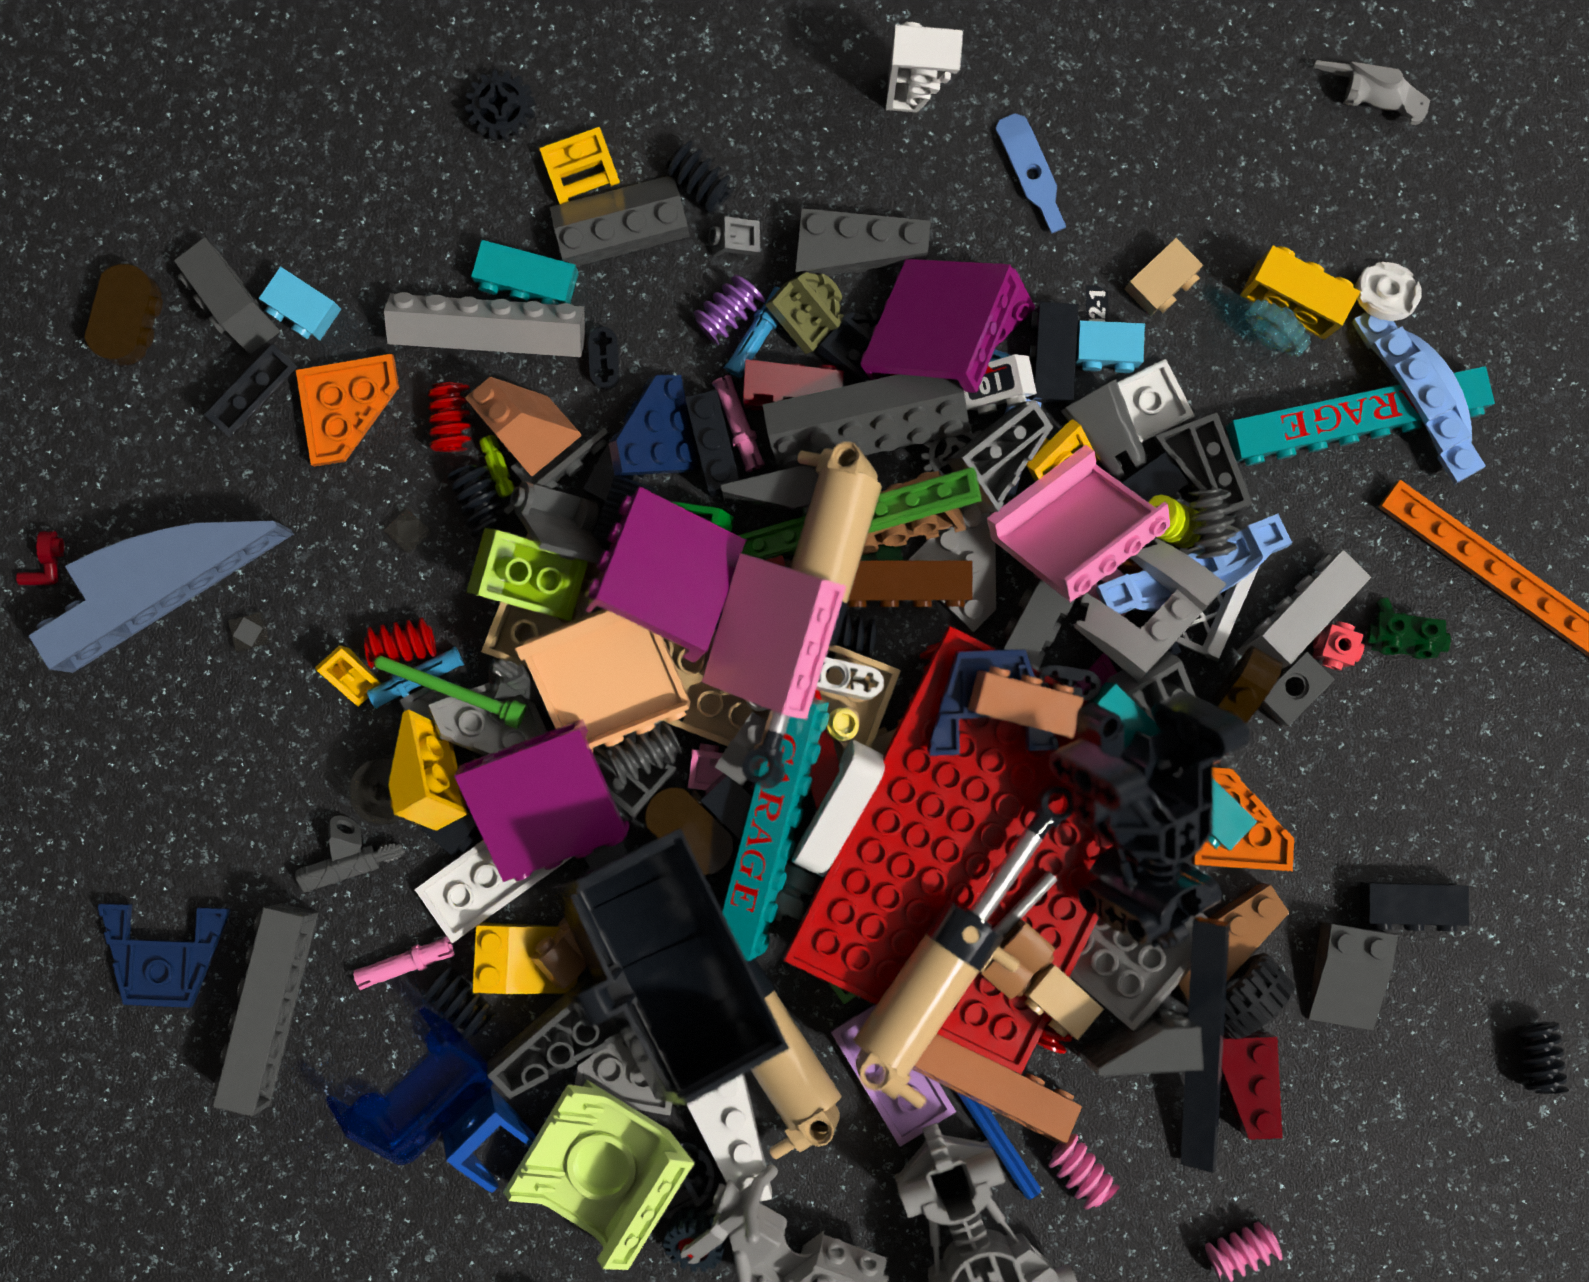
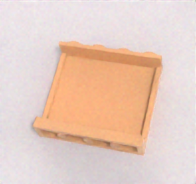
(606, 675)

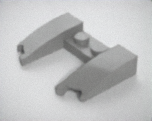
(1139, 649)

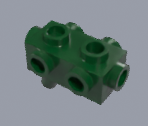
(1407, 634)

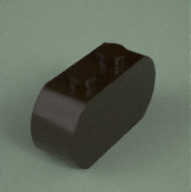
(123, 315)
(1248, 684)
(705, 833)

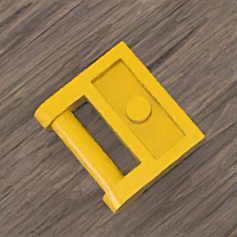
(576, 155)

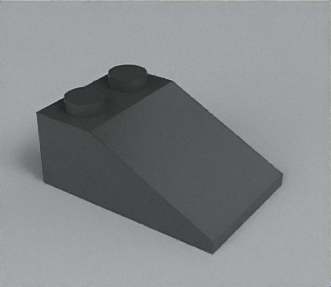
(780, 492)
(1350, 975)

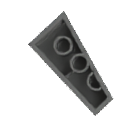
(857, 242)
(1036, 622)
(548, 1045)

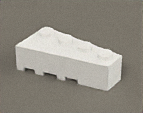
(920, 63)
(732, 1133)

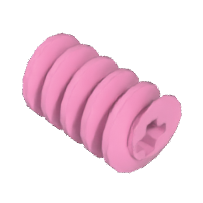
(1083, 1172)
(1243, 1251)

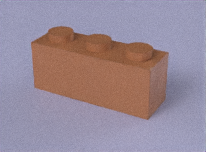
(1025, 701)

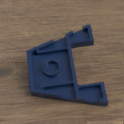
(957, 695)
(161, 970)

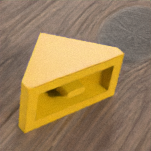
(348, 674)

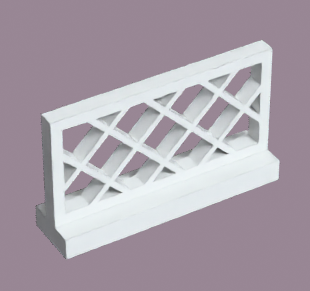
(1224, 617)

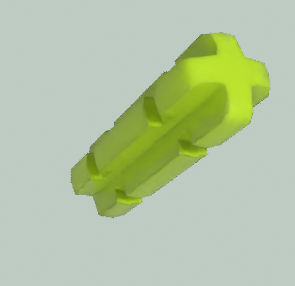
(497, 466)

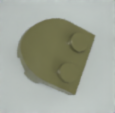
(807, 308)

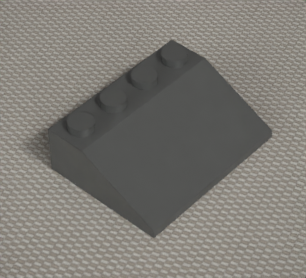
(1160, 1045)

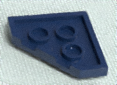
(656, 432)

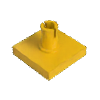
(1058, 449)

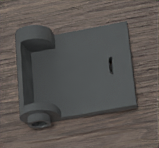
(558, 521)

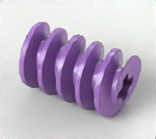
(727, 308)

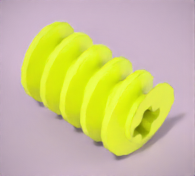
(1181, 526)

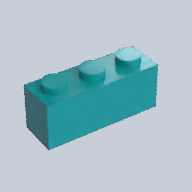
(523, 274)

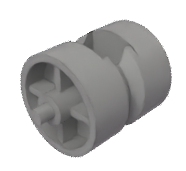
(791, 898)

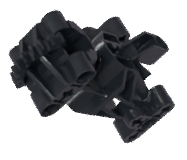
(1154, 810)

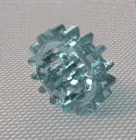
(1277, 328)

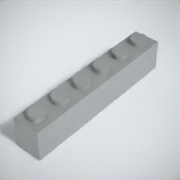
(485, 324)

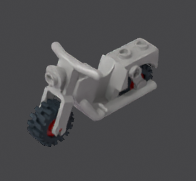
(760, 1242)

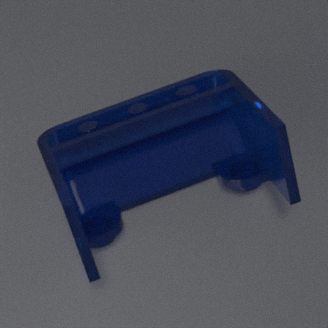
(423, 1103)

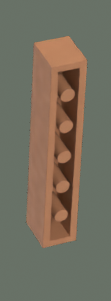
(1000, 1089)

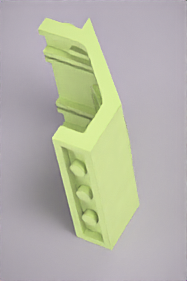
(602, 1170)

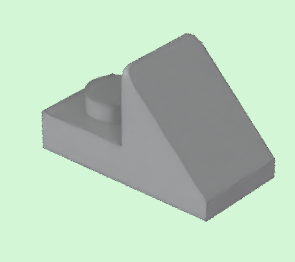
(744, 741)

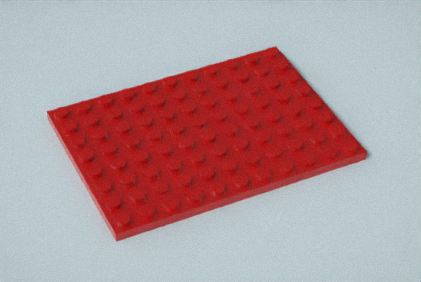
(941, 835)

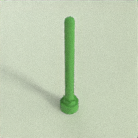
(509, 711)

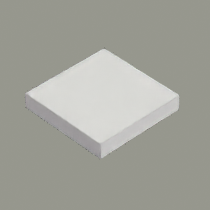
(1155, 400)

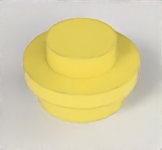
(842, 724)

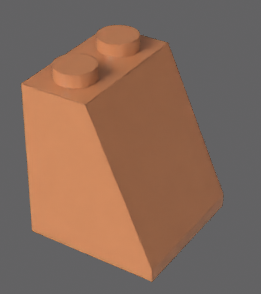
(524, 422)

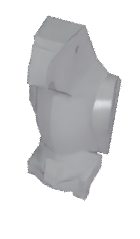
(1380, 88)

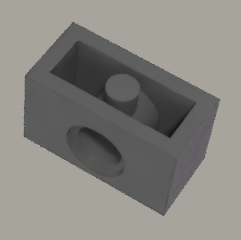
(1311, 682)

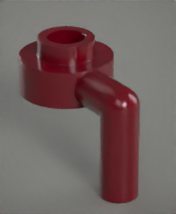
(49, 549)

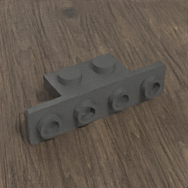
(566, 463)

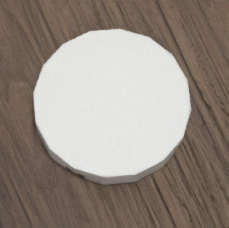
(1388, 291)

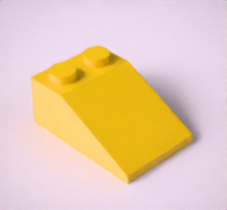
(423, 775)
(505, 960)

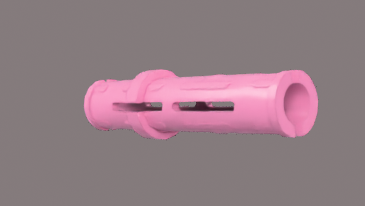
(743, 436)
(399, 964)

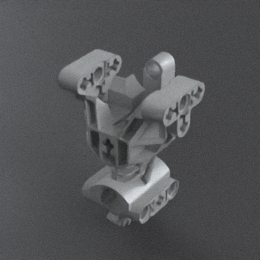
(975, 1251)

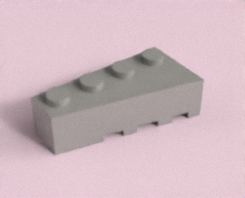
(1309, 609)

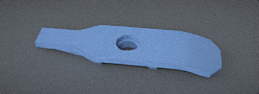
(1025, 155)

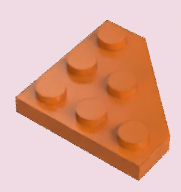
(343, 403)
(1263, 846)

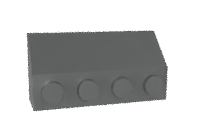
(619, 221)

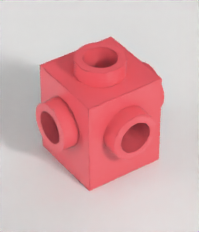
(1328, 650)

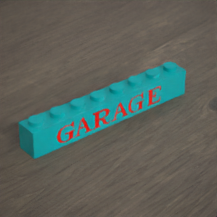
(1342, 420)
(770, 833)

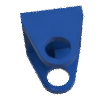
(474, 1128)

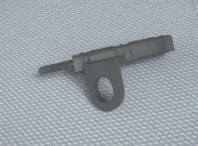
(513, 681)
(346, 857)

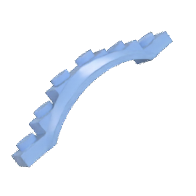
(1430, 388)
(1253, 545)

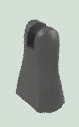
(1108, 427)

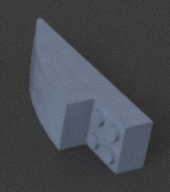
(145, 580)

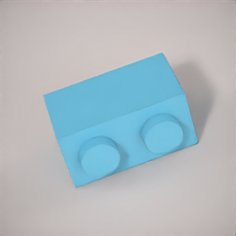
(300, 304)
(1110, 345)

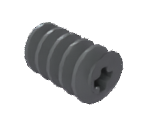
(1213, 522)
(644, 752)

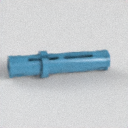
(753, 339)
(399, 686)

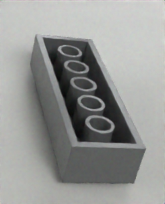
(870, 414)
(264, 1009)

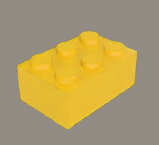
(1304, 288)

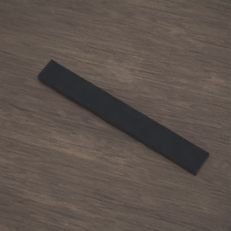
(1207, 1011)

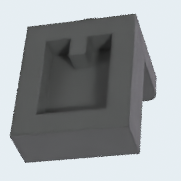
(735, 236)

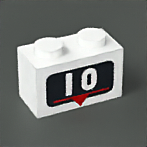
(1005, 381)

